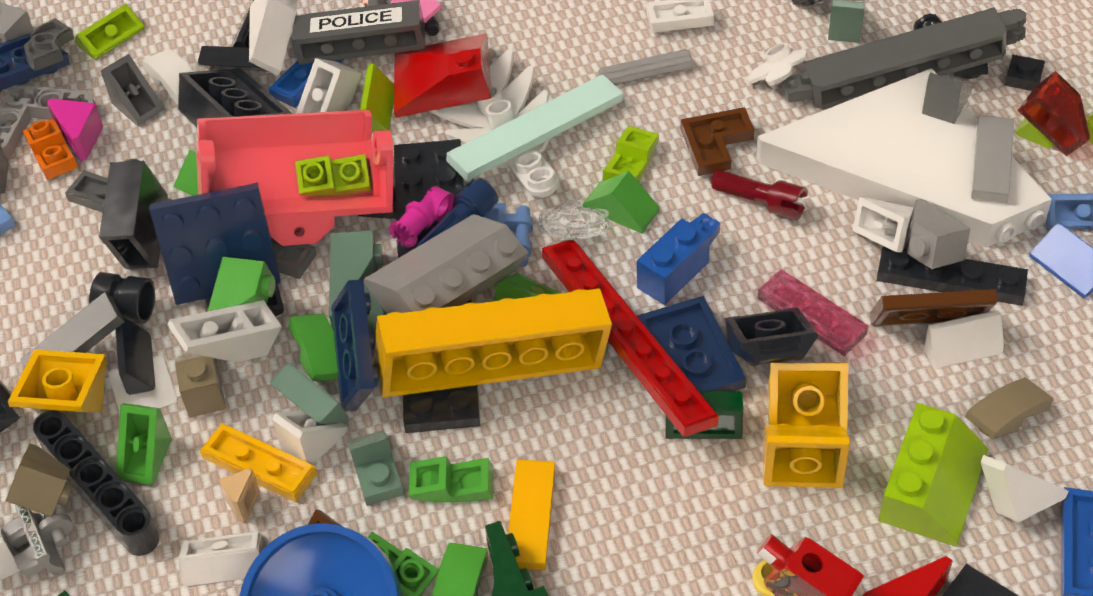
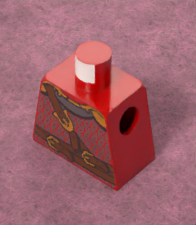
(806, 570)

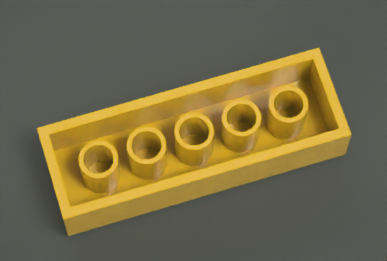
(490, 342)

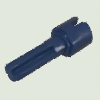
(474, 198)

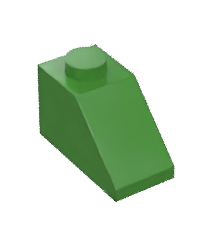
(241, 283)

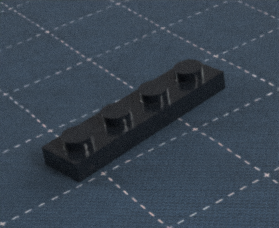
(960, 276)

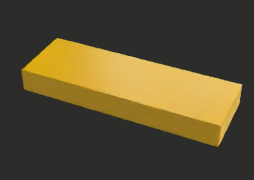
(271, 466)
(532, 511)

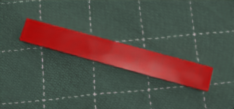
(635, 343)

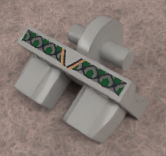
(41, 536)

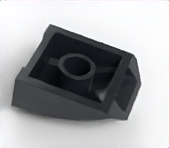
(770, 336)

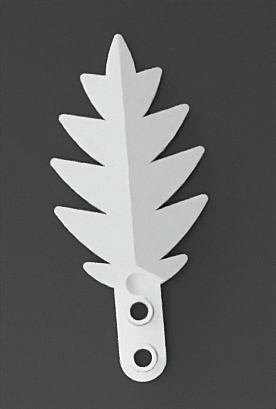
(504, 106)

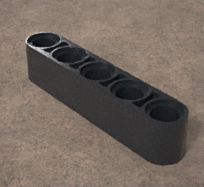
(97, 483)

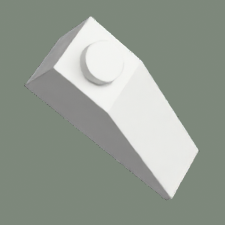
(270, 32)
(228, 333)

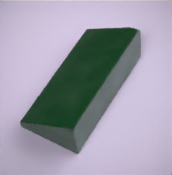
(730, 412)

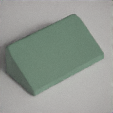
(309, 396)

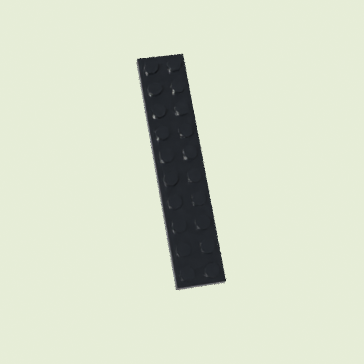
(428, 165)

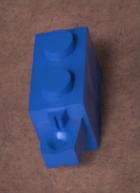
(676, 257)

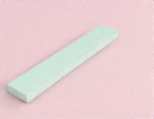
(534, 127)

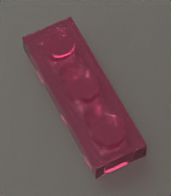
(832, 323)

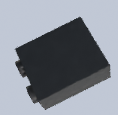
(126, 214)

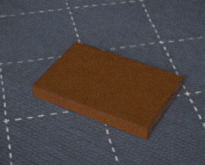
(931, 307)

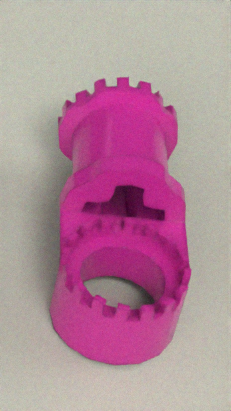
(422, 215)

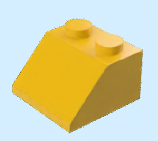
(805, 455)

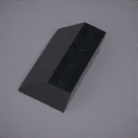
(224, 95)

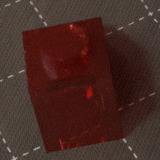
(1057, 113)

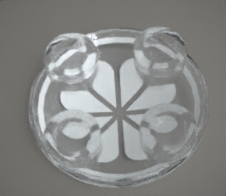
(574, 221)

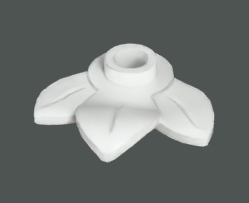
(778, 64)

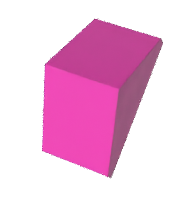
(78, 124)

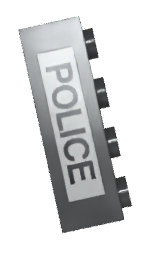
(359, 32)

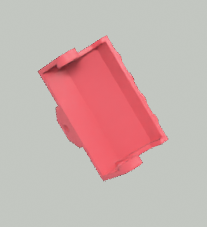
(265, 151)

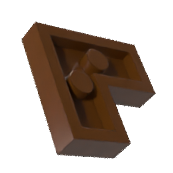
(710, 133)

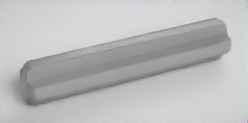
(647, 67)

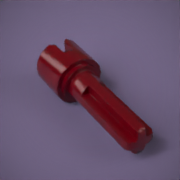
(779, 197)

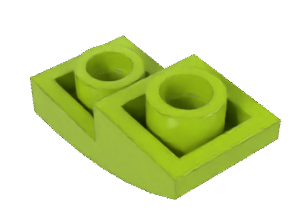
(333, 177)

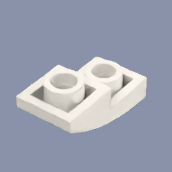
(165, 70)

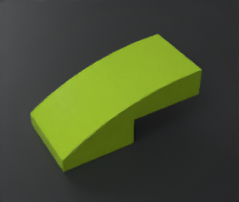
(632, 153)

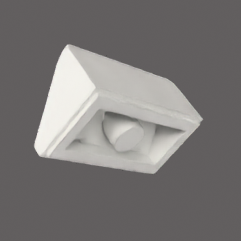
(964, 339)
(218, 558)

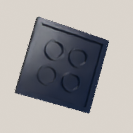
(203, 230)

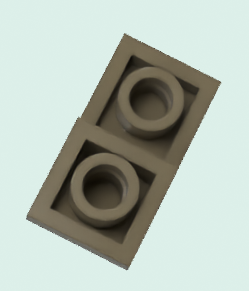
(1007, 407)

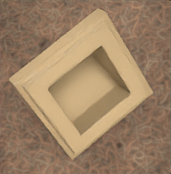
(240, 492)

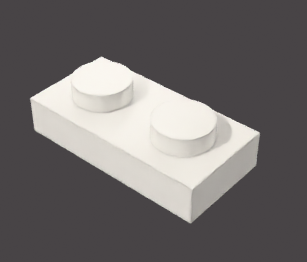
(679, 14)

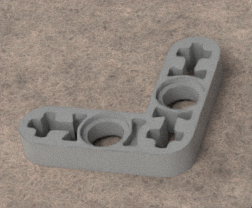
(28, 102)

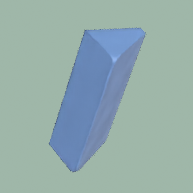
(1071, 210)

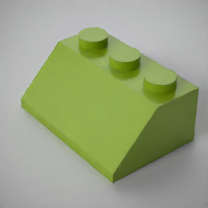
(933, 476)

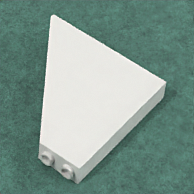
(896, 154)

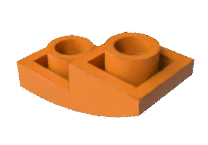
(50, 148)

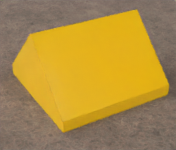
(61, 382)
(808, 393)

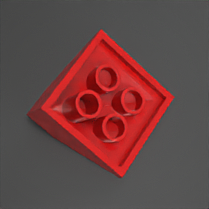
(441, 75)

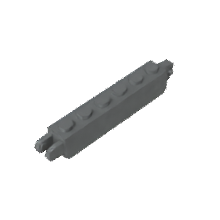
(941, 46)

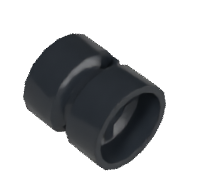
(132, 294)

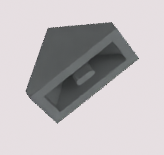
(130, 90)
(945, 97)

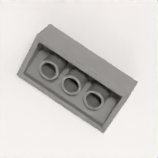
(448, 267)

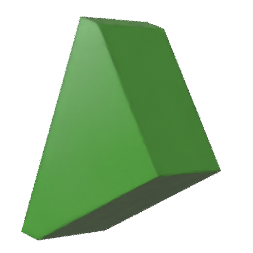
(625, 201)
(141, 443)

